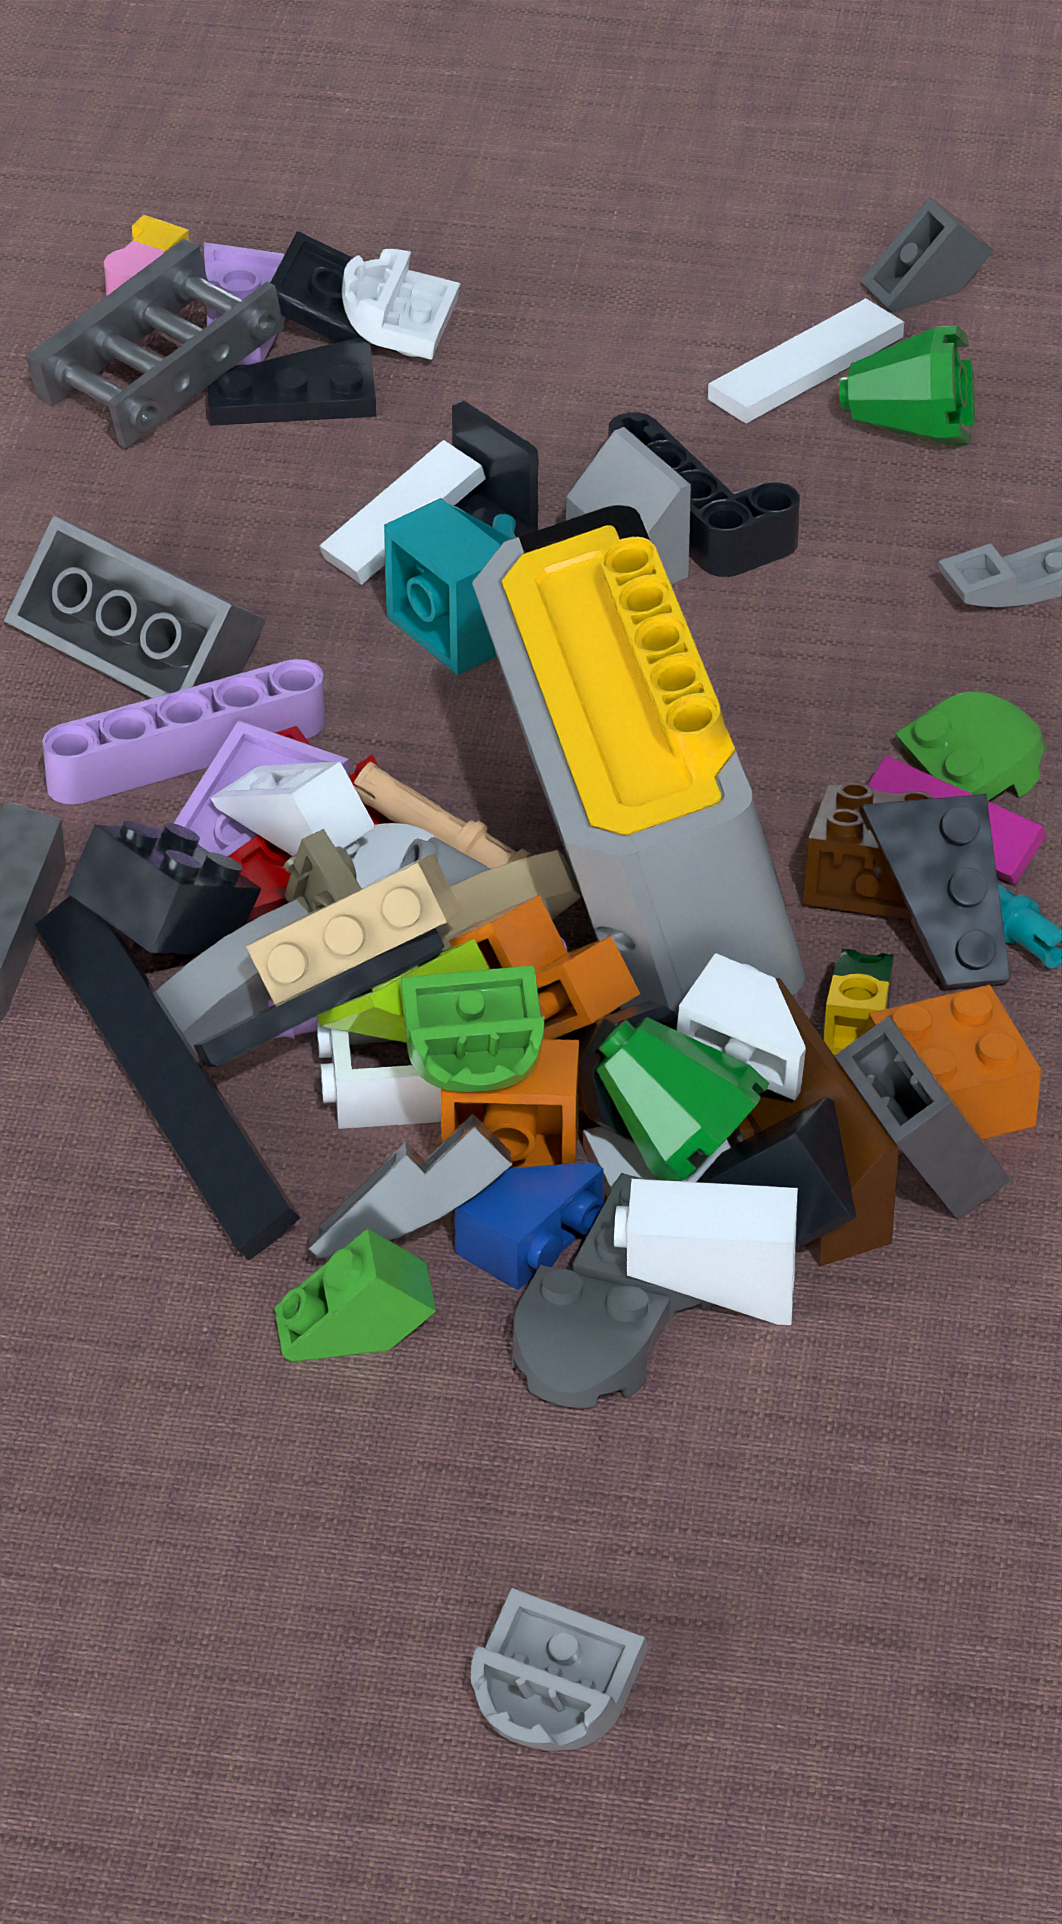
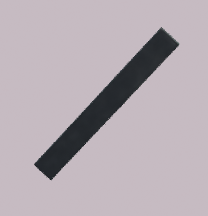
(169, 1077)

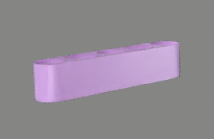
(177, 730)

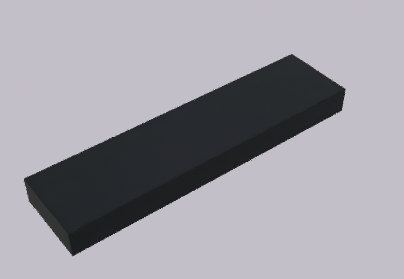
(316, 1000)

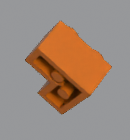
(571, 986)

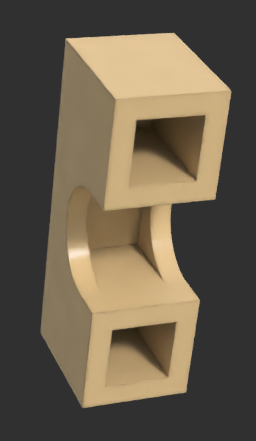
(354, 929)

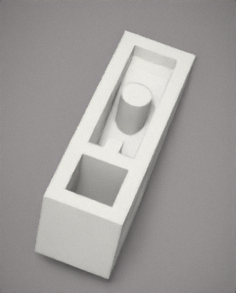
(297, 801)

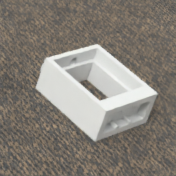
(372, 1094)

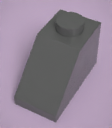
(927, 259)

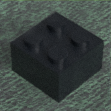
(162, 887)

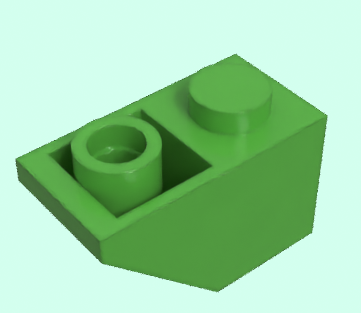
(356, 1302)

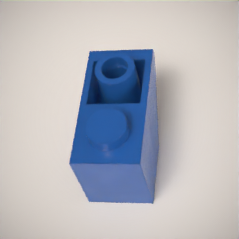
(528, 1218)

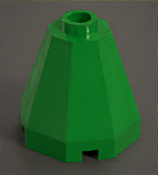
(915, 388)
(675, 1093)

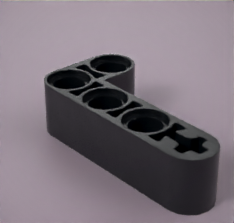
(726, 529)

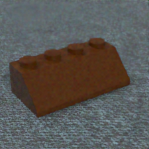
(867, 1145)

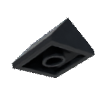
(800, 1154)

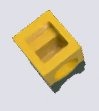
(857, 988)

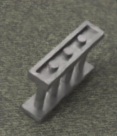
(134, 311)

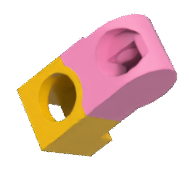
(149, 242)

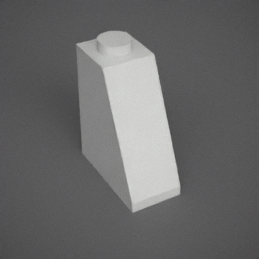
(714, 1243)

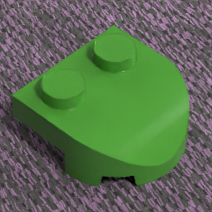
(976, 744)
(473, 1027)

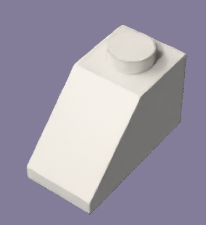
(746, 1018)

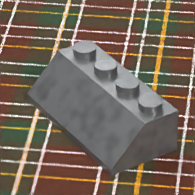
(129, 614)

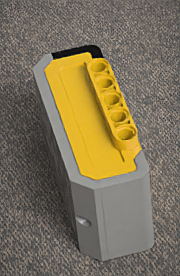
(634, 754)

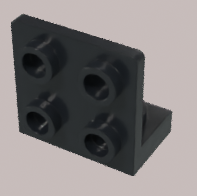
(508, 466)

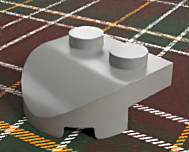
(554, 1674)

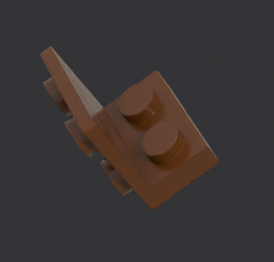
(844, 858)

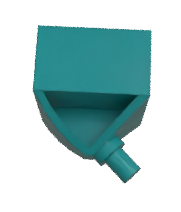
(430, 576)

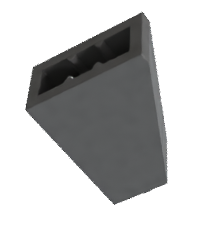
(922, 1118)

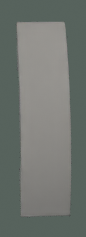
(1017, 579)

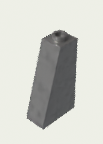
(29, 875)

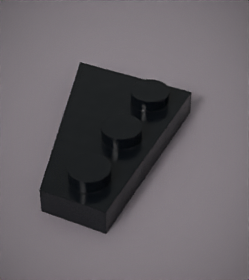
(300, 386)
(948, 879)

